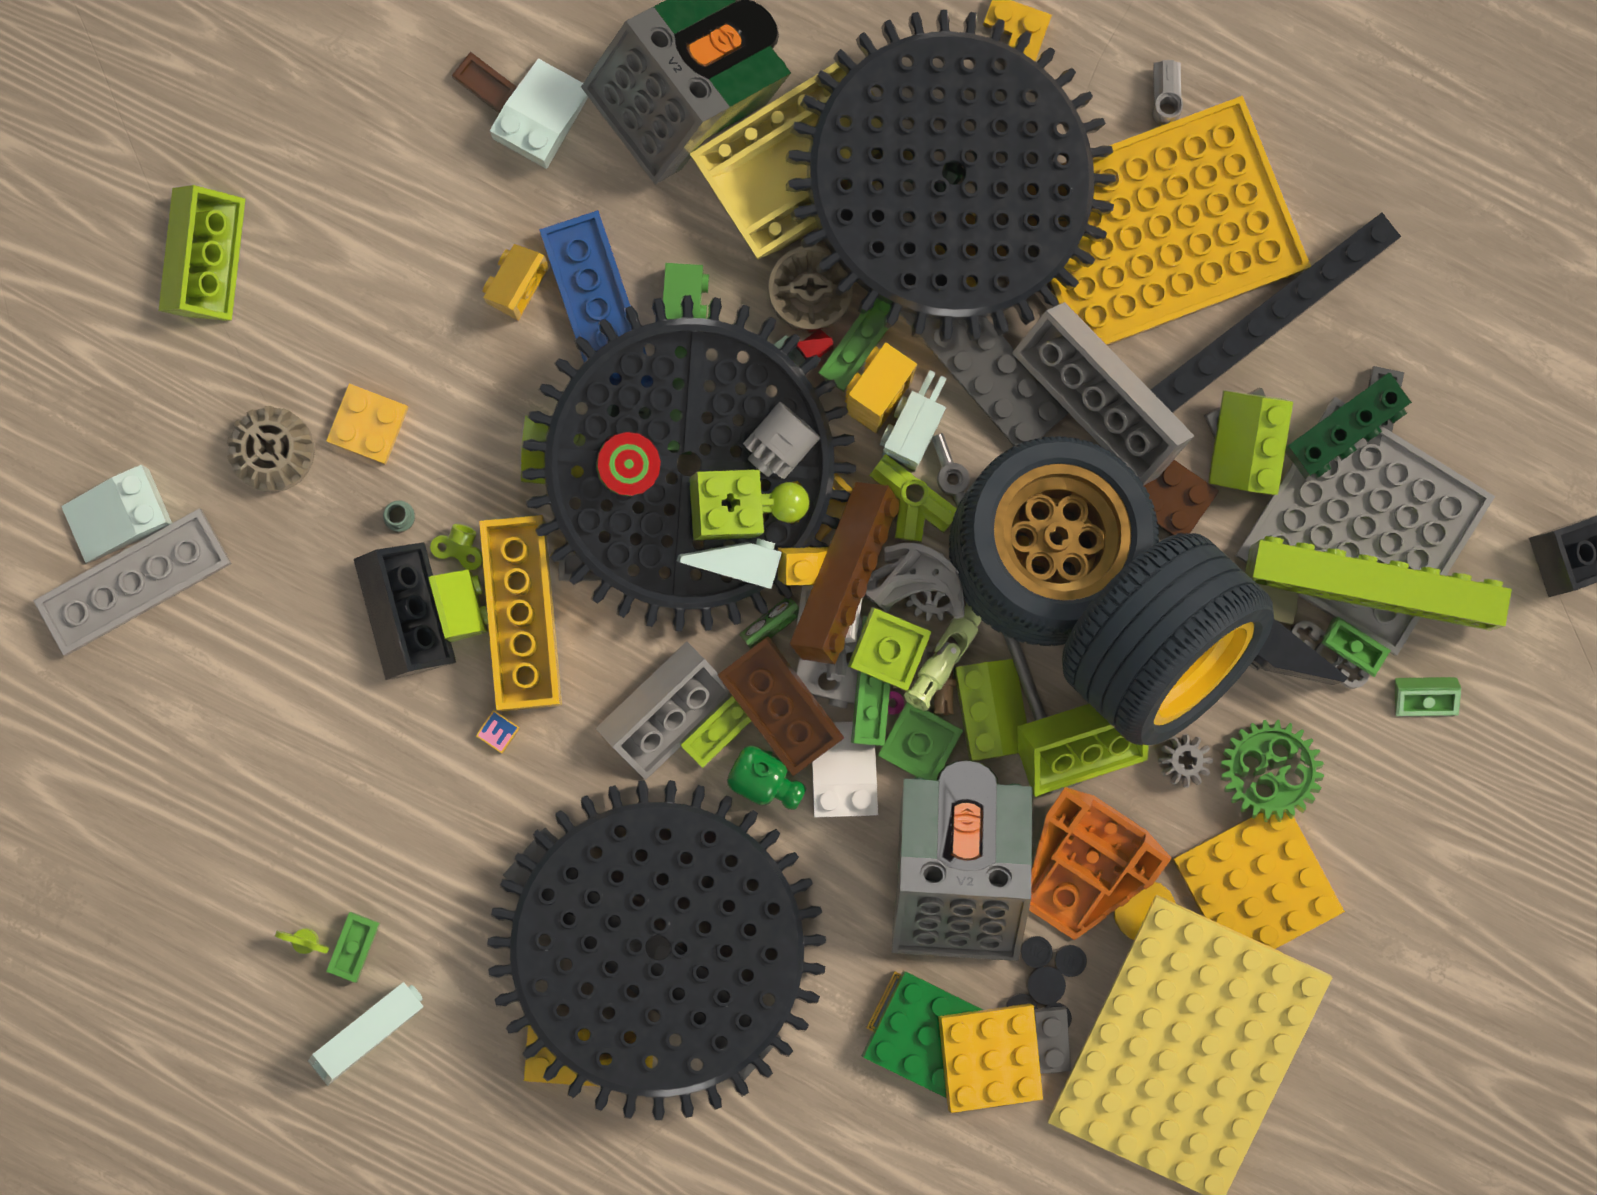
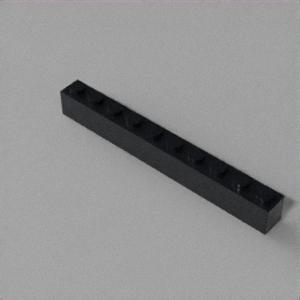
(1276, 313)

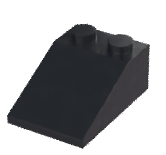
(1567, 556)
(1292, 657)

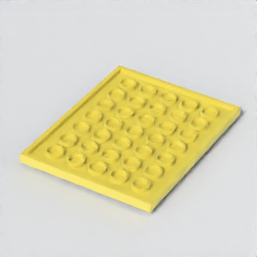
(1189, 1048)

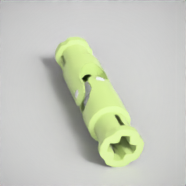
(939, 667)

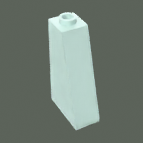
(366, 1032)

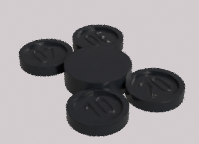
(1045, 982)

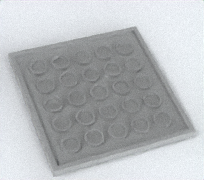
(1378, 506)

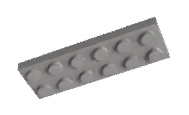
(132, 582)

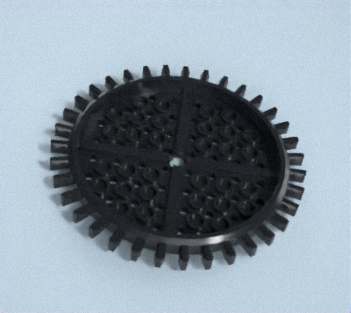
(853, 240)
(593, 387)
(539, 917)

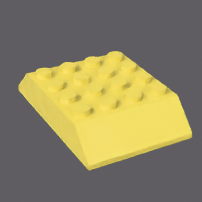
(751, 170)

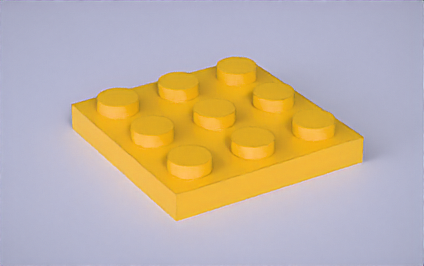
(990, 1058)

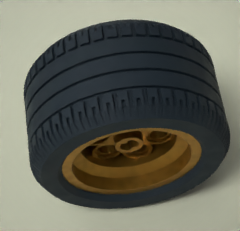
(1054, 476)

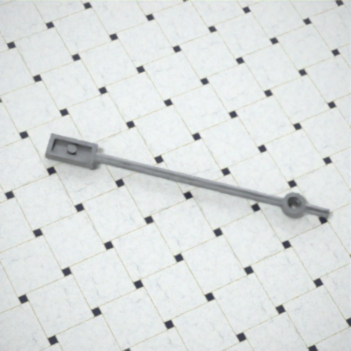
(1014, 646)

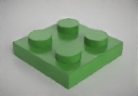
(920, 742)

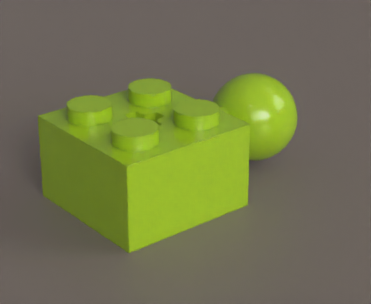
(743, 490)

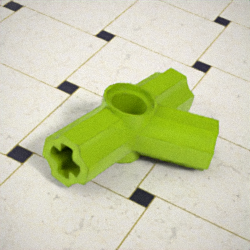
(913, 514)

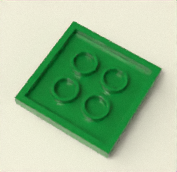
(909, 1032)

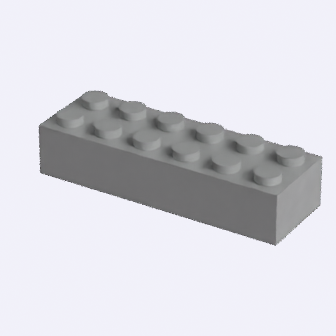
(1102, 393)

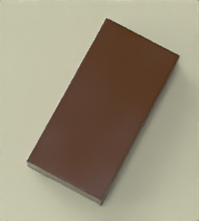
(484, 82)

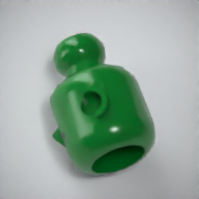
(762, 778)

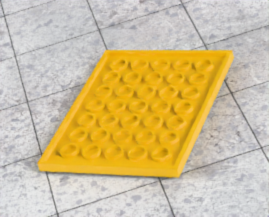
(1187, 226)

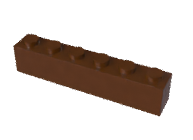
(845, 573)

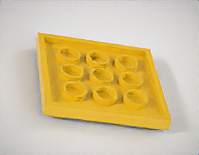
(1260, 881)

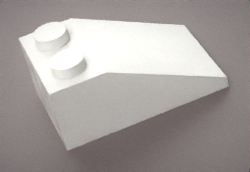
(845, 778)

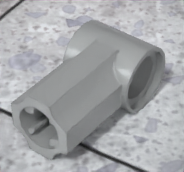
(1167, 90)

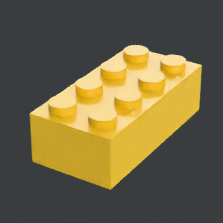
(881, 386)

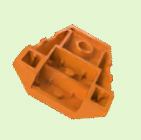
(1090, 863)

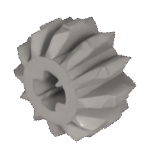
(1192, 752)

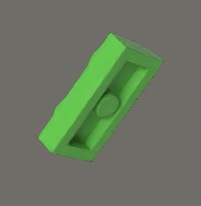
(353, 947)

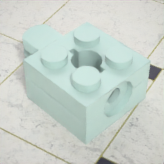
(915, 425)

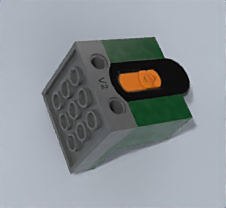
(685, 76)
(963, 865)

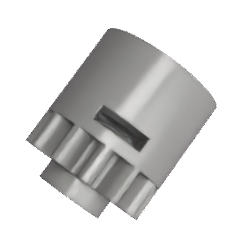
(780, 442)

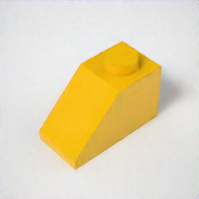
(800, 565)

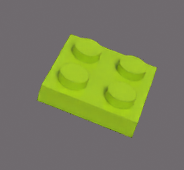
(889, 649)

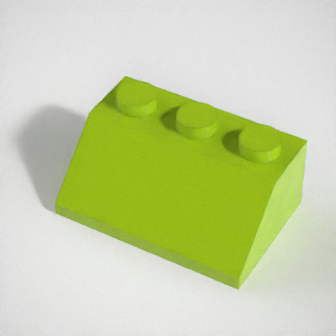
(1250, 442)
(990, 708)

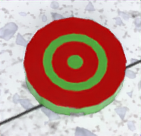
(628, 464)

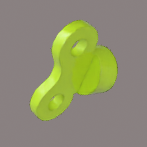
(459, 546)
(303, 941)

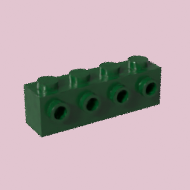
(1347, 426)

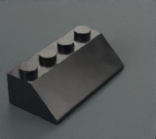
(403, 610)

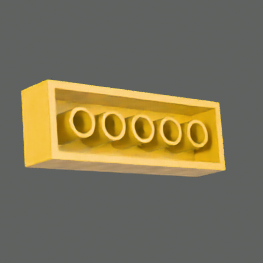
(520, 614)

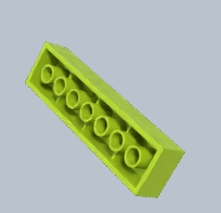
(1379, 585)

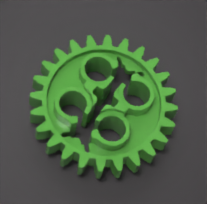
(1259, 745)

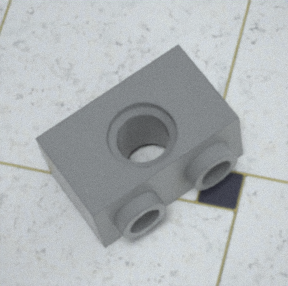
(843, 691)

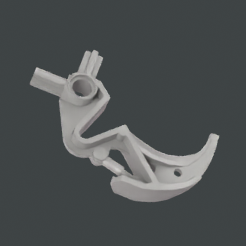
(910, 573)

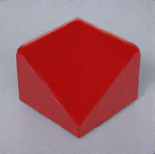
(816, 344)

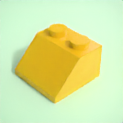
(515, 281)

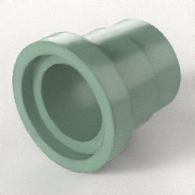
(407, 522)

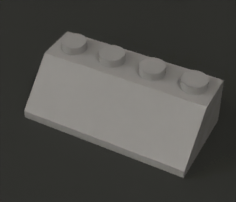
(665, 710)

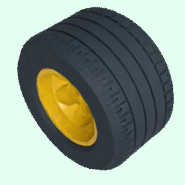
(1167, 638)

